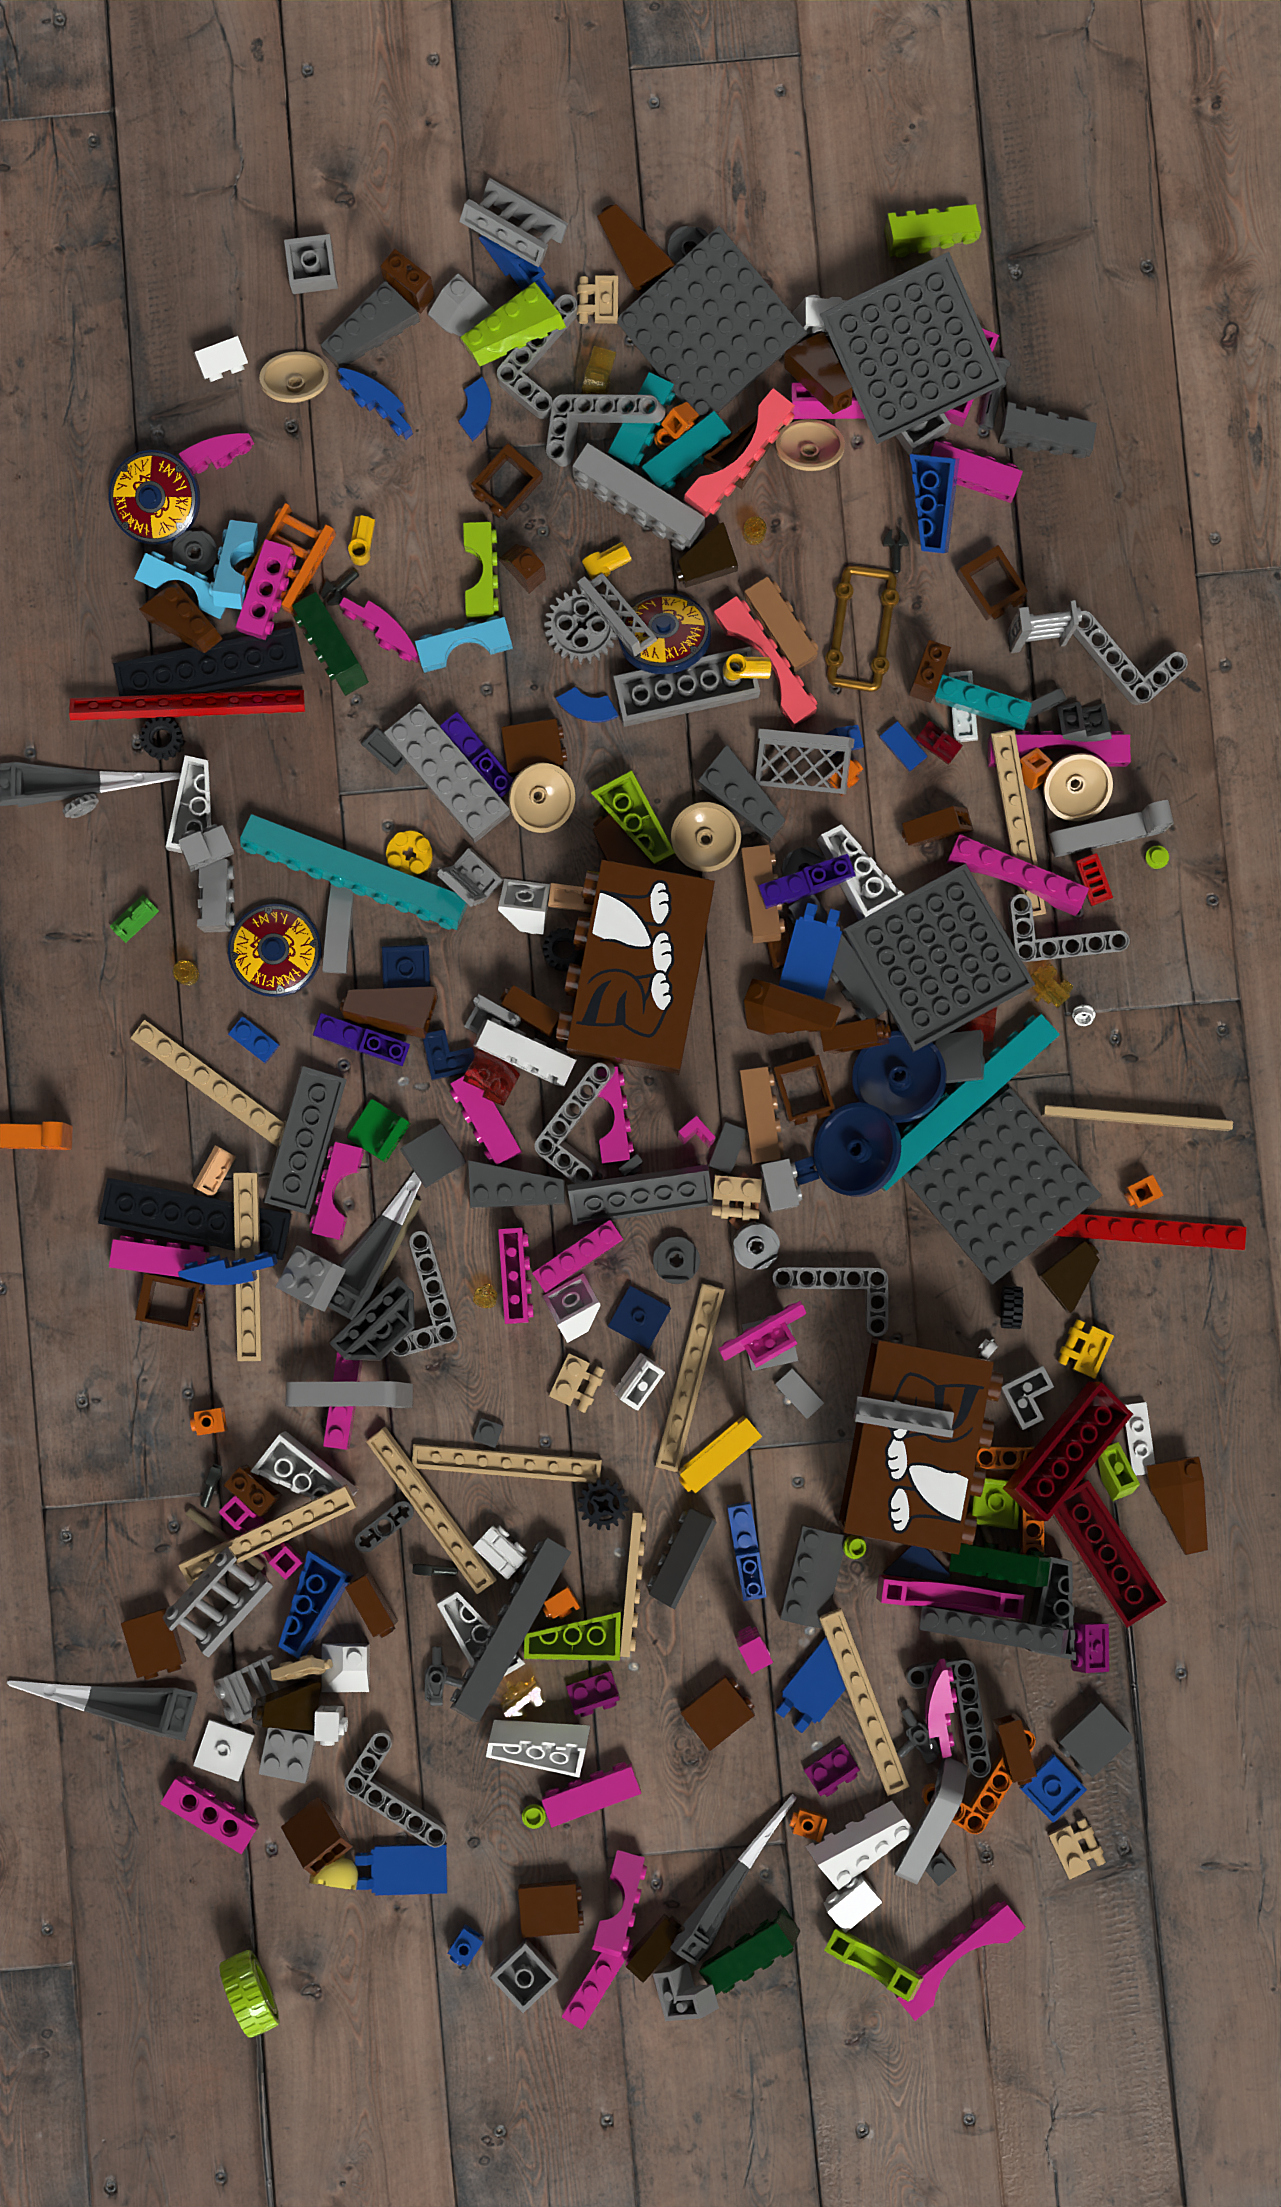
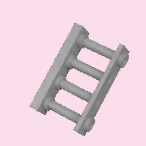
(508, 235)
(1029, 628)
(232, 1615)

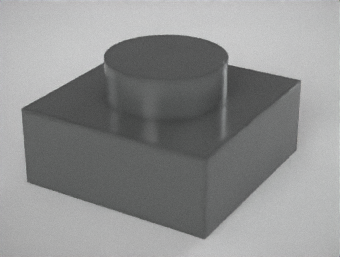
(632, 1166)
(488, 1432)
(940, 1868)

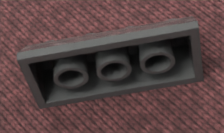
(682, 1557)
(812, 1576)

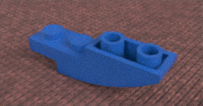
(521, 270)
(373, 394)
(219, 1272)
(746, 1551)

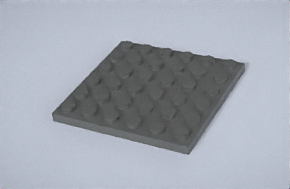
(711, 325)
(912, 348)
(939, 957)
(1001, 1186)

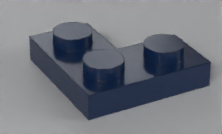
(443, 1062)

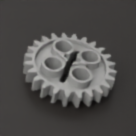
(567, 612)

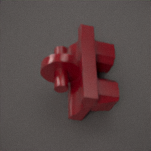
(939, 742)

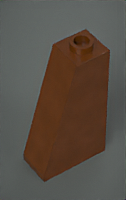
(638, 253)
(820, 372)
(618, 845)
(392, 1009)

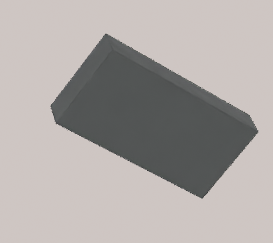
(383, 751)
(727, 1148)

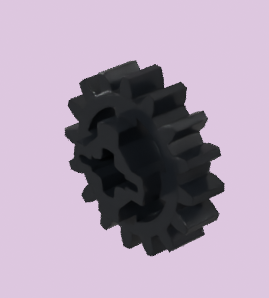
(597, 1512)

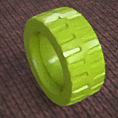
(249, 1993)

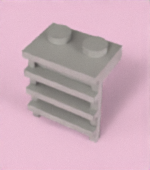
(471, 878)
(487, 1010)
(235, 1693)

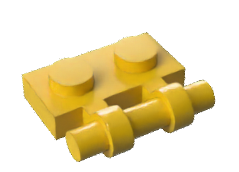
(1092, 1352)

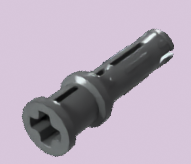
(992, 398)

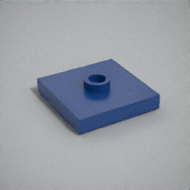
(1053, 1788)

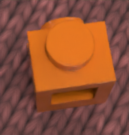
(680, 420)
(1035, 768)
(854, 770)
(1151, 1192)
(217, 1418)
(560, 1604)
(818, 1824)

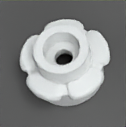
(1083, 1015)
(987, 1348)

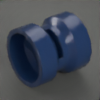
(805, 1171)

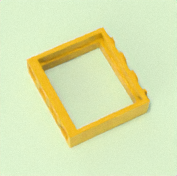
(718, 1454)

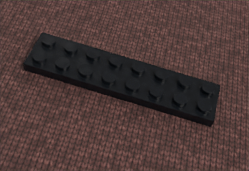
(222, 667)
(186, 1216)

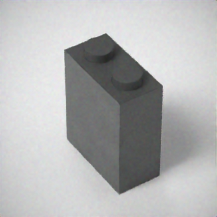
(1094, 1739)

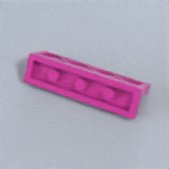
(696, 1127)

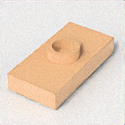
(567, 898)
(214, 1171)

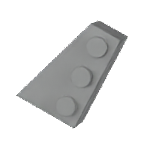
(216, 897)

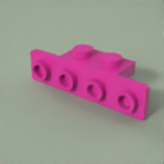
(767, 1338)

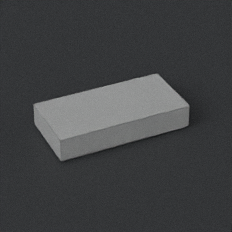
(799, 1393)

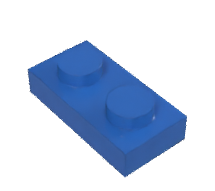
(253, 1039)

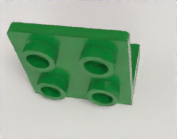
(378, 1130)

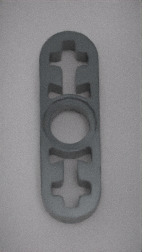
(1046, 702)
(374, 1542)

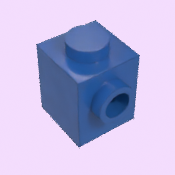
(465, 1945)

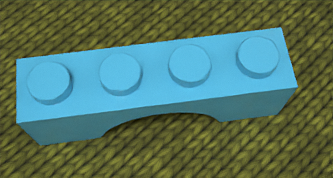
(239, 543)
(156, 571)
(435, 649)

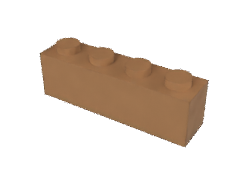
(781, 624)
(757, 870)
(760, 1116)

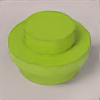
(1157, 857)
(854, 1547)
(533, 1816)

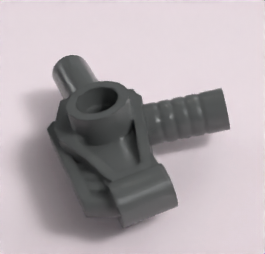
(436, 1677)
(918, 1737)

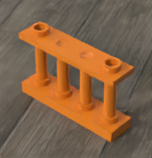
(312, 558)

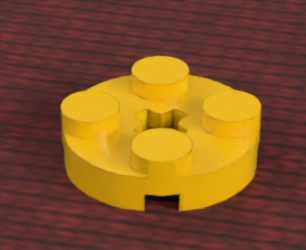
(421, 847)

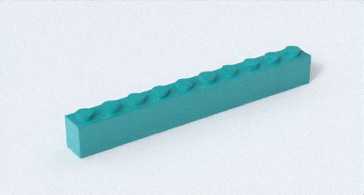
(353, 872)
(970, 1095)

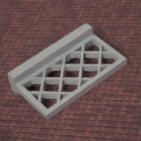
(800, 741)

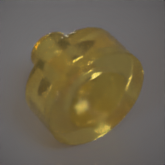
(485, 1296)

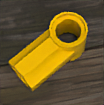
(361, 539)
(606, 561)
(749, 667)

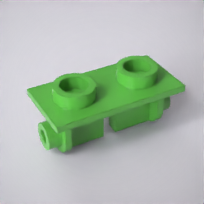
(134, 918)

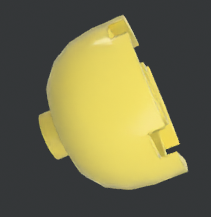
(337, 1874)

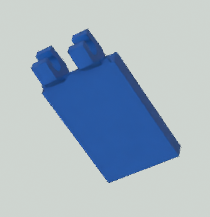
(811, 953)
(813, 1687)
(404, 1869)

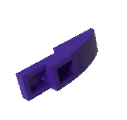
(477, 754)
(807, 882)
(361, 1039)

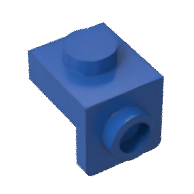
(848, 731)

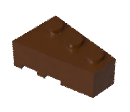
(732, 449)
(181, 617)

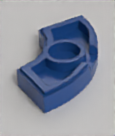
(478, 409)
(587, 708)

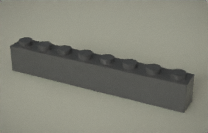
(510, 1630)

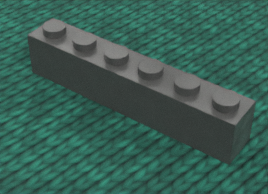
(846, 968)
(994, 1629)

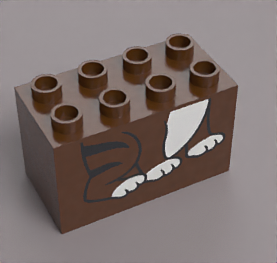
(636, 966)
(917, 1483)

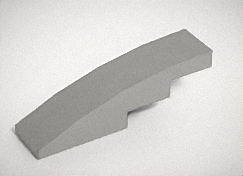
(338, 930)

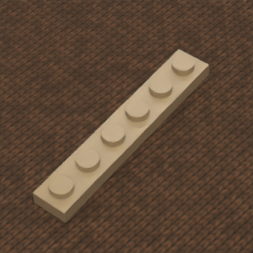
(632, 1594)

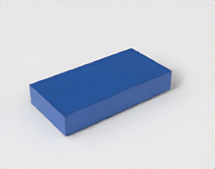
(903, 746)

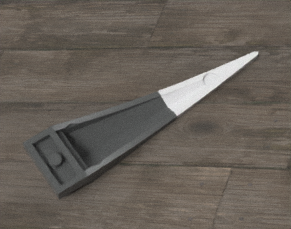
(36, 784)
(371, 1253)
(151, 1710)
(707, 1918)

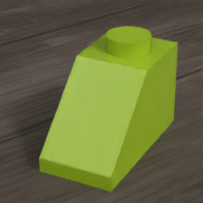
(1117, 1472)

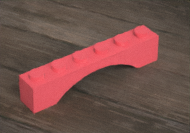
(710, 489)
(738, 623)

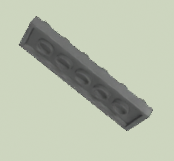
(304, 1140)
(640, 1195)

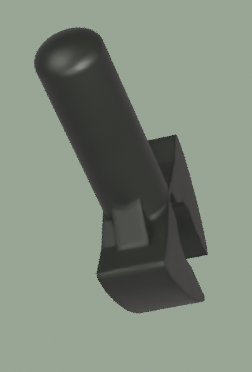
(896, 549)
(339, 587)
(211, 1481)
(429, 1570)

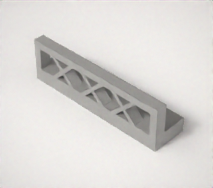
(613, 617)
(903, 1416)

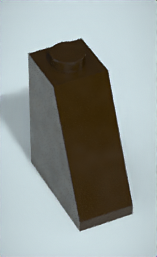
(708, 559)
(1071, 1274)
(289, 1707)
(653, 1947)

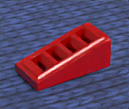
(1101, 877)

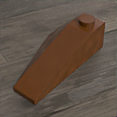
(780, 1010)
(1181, 1495)

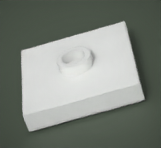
(224, 1750)

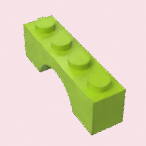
(479, 542)
(863, 1956)

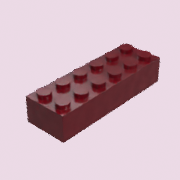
(1068, 1451)
(1107, 1555)

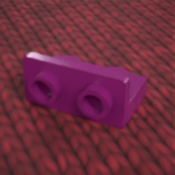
(1091, 1647)
(593, 1693)
(832, 1770)

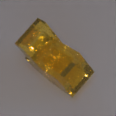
(598, 372)

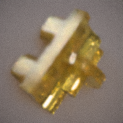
(1048, 988)
(518, 1696)

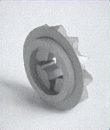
(80, 806)

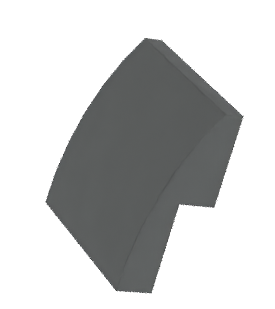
(1084, 724)
(962, 1055)
(433, 1155)

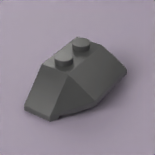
(379, 1325)

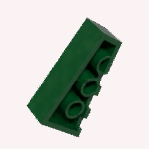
(329, 643)
(1002, 1564)
(751, 1953)

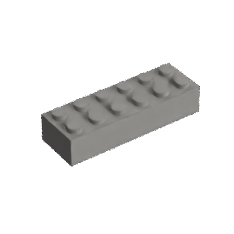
(638, 498)
(702, 686)
(447, 773)

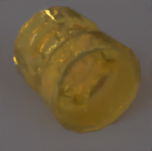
(754, 535)
(190, 975)

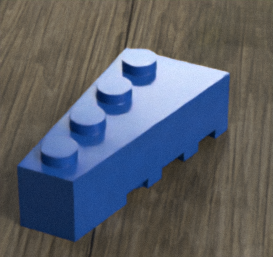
(935, 496)
(315, 1598)

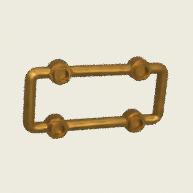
(834, 657)

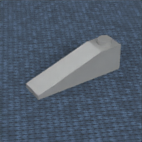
(460, 308)

